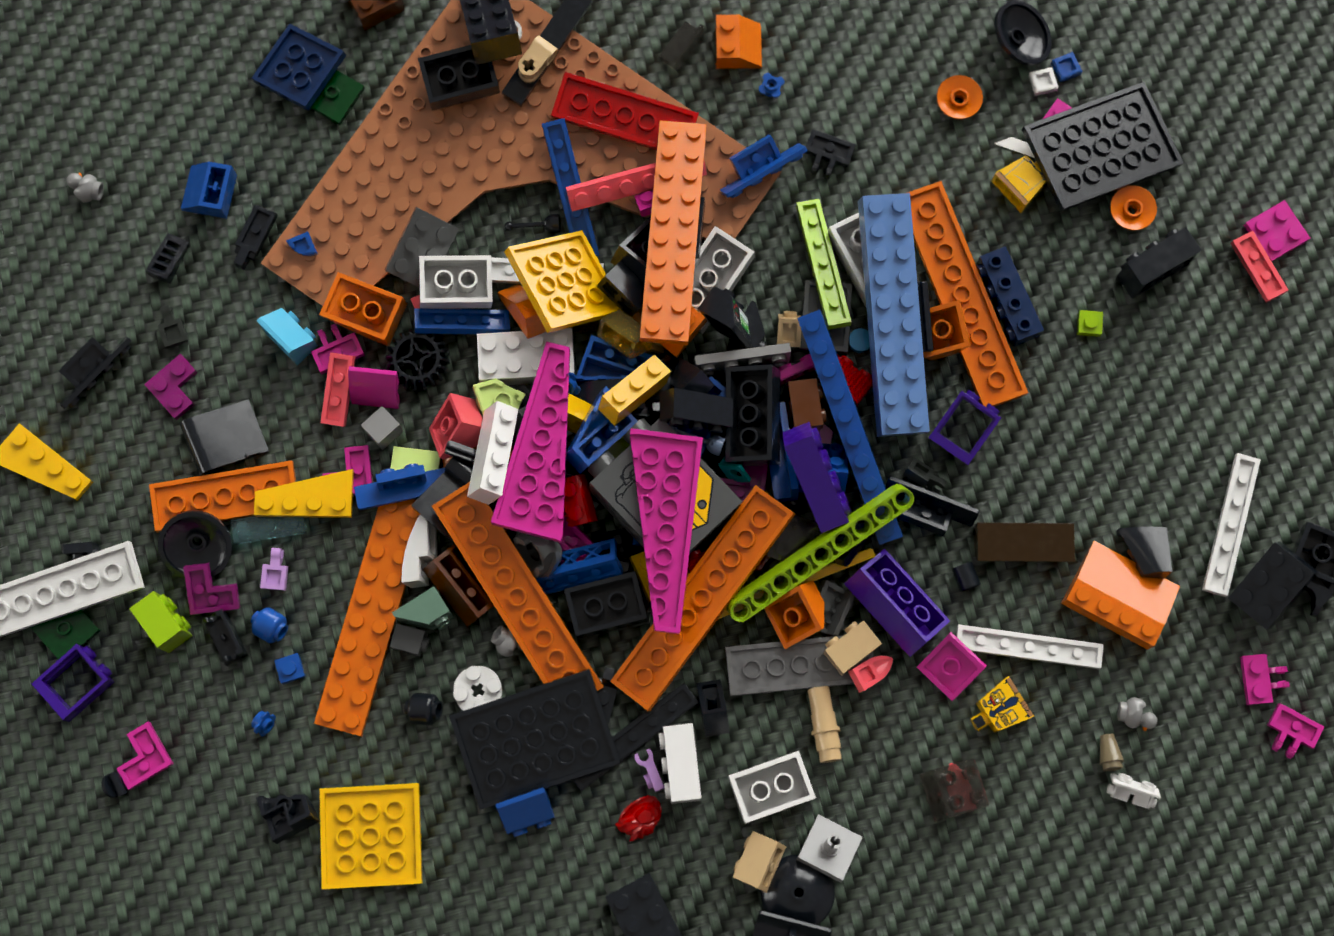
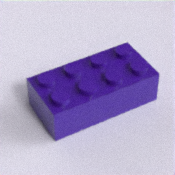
(816, 479)
(897, 602)

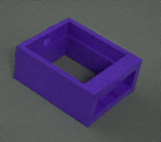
(951, 447)
(43, 686)

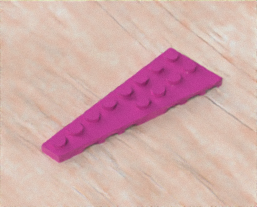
(537, 468)
(666, 493)

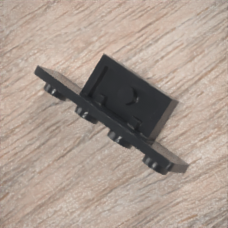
(87, 365)
(933, 510)

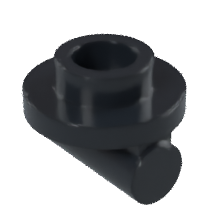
(113, 785)

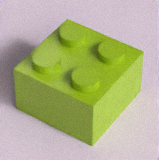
(161, 622)

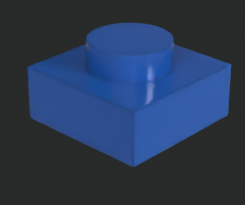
(289, 668)

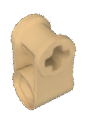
(538, 56)

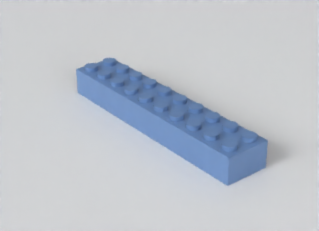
(893, 315)

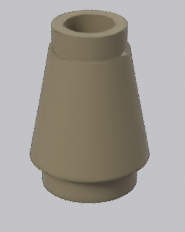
(1110, 754)

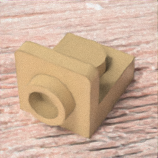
(789, 329)

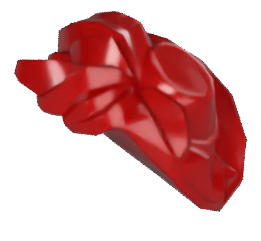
(640, 817)

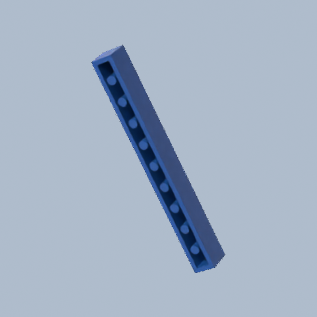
(846, 416)

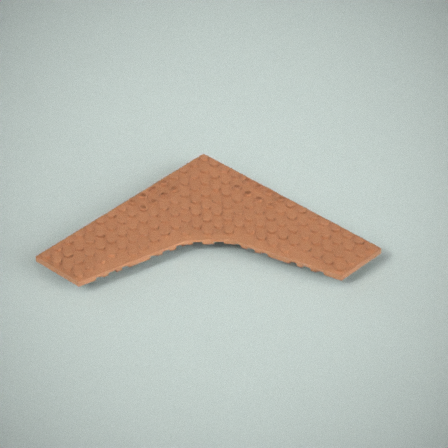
(457, 153)

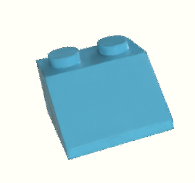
(288, 334)

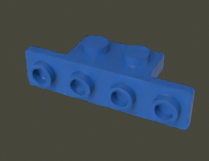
(757, 162)
(396, 486)

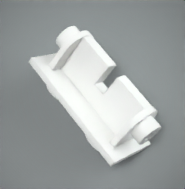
(1124, 786)

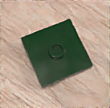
(338, 97)
(66, 631)

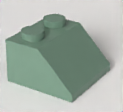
(425, 611)

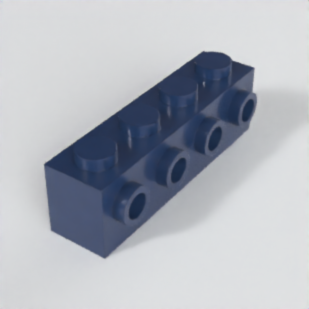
(1009, 296)

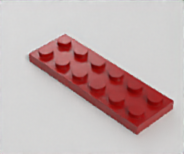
(615, 110)

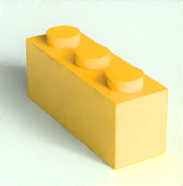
(634, 390)

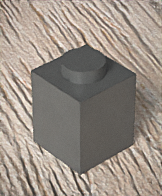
(409, 640)

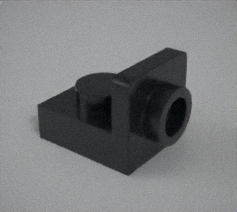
(79, 550)

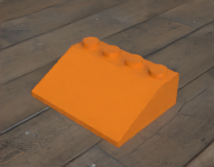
(1118, 598)

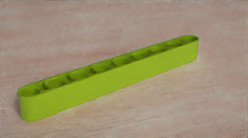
(832, 551)

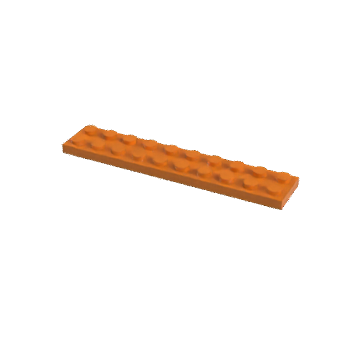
(673, 233)
(957, 278)
(512, 588)
(706, 596)
(368, 623)

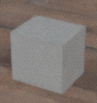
(382, 427)

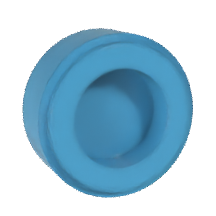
(859, 340)

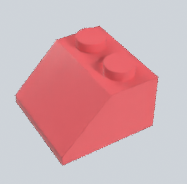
(456, 421)

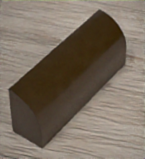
(1024, 542)

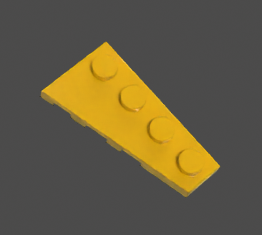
(37, 461)
(315, 497)

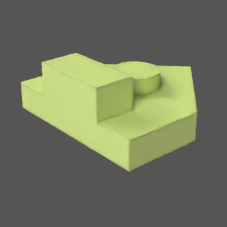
(495, 390)

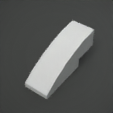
(418, 553)

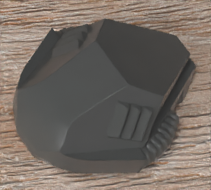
(539, 553)

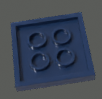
(299, 66)

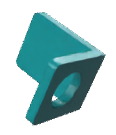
(731, 471)

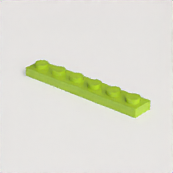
(823, 264)

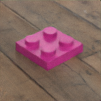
(1278, 230)
(951, 666)

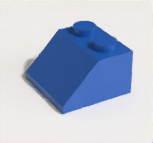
(526, 811)

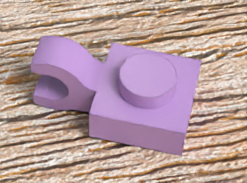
(274, 575)
(652, 778)

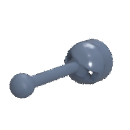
(713, 444)

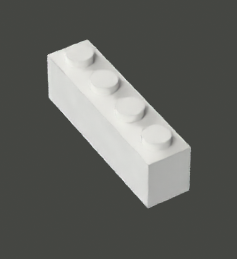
(492, 453)

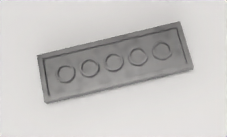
(776, 669)

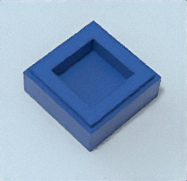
(1066, 67)

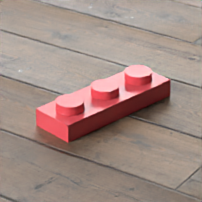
(1259, 266)
(337, 390)

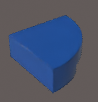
(303, 244)

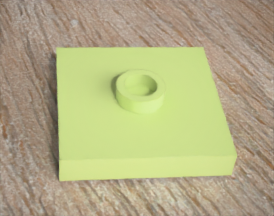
(405, 456)

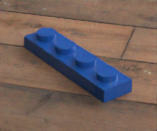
(460, 321)

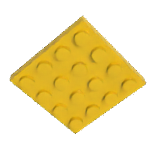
(561, 280)
(370, 836)

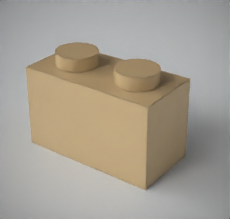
(852, 647)
(759, 861)

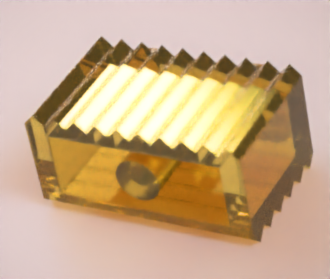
(623, 334)

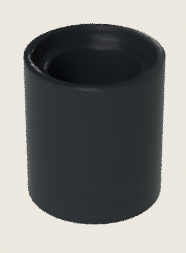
(966, 576)

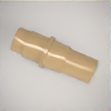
(824, 725)

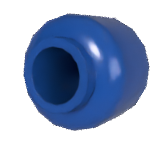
(269, 625)

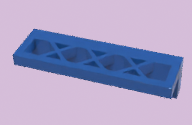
(783, 476)
(588, 570)

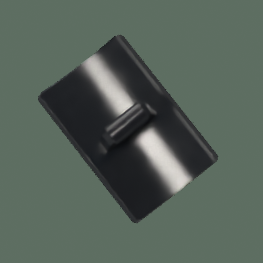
(776, 925)

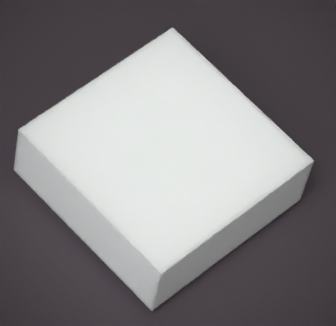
(1043, 81)

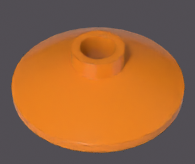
(959, 87)
(1138, 199)

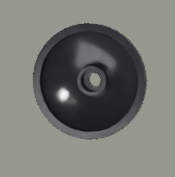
(1022, 32)
(178, 546)
(817, 892)

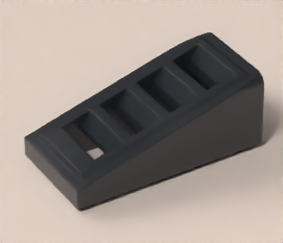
(168, 275)

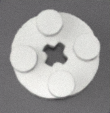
(474, 676)

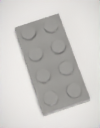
(717, 362)

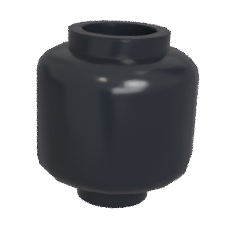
(423, 709)

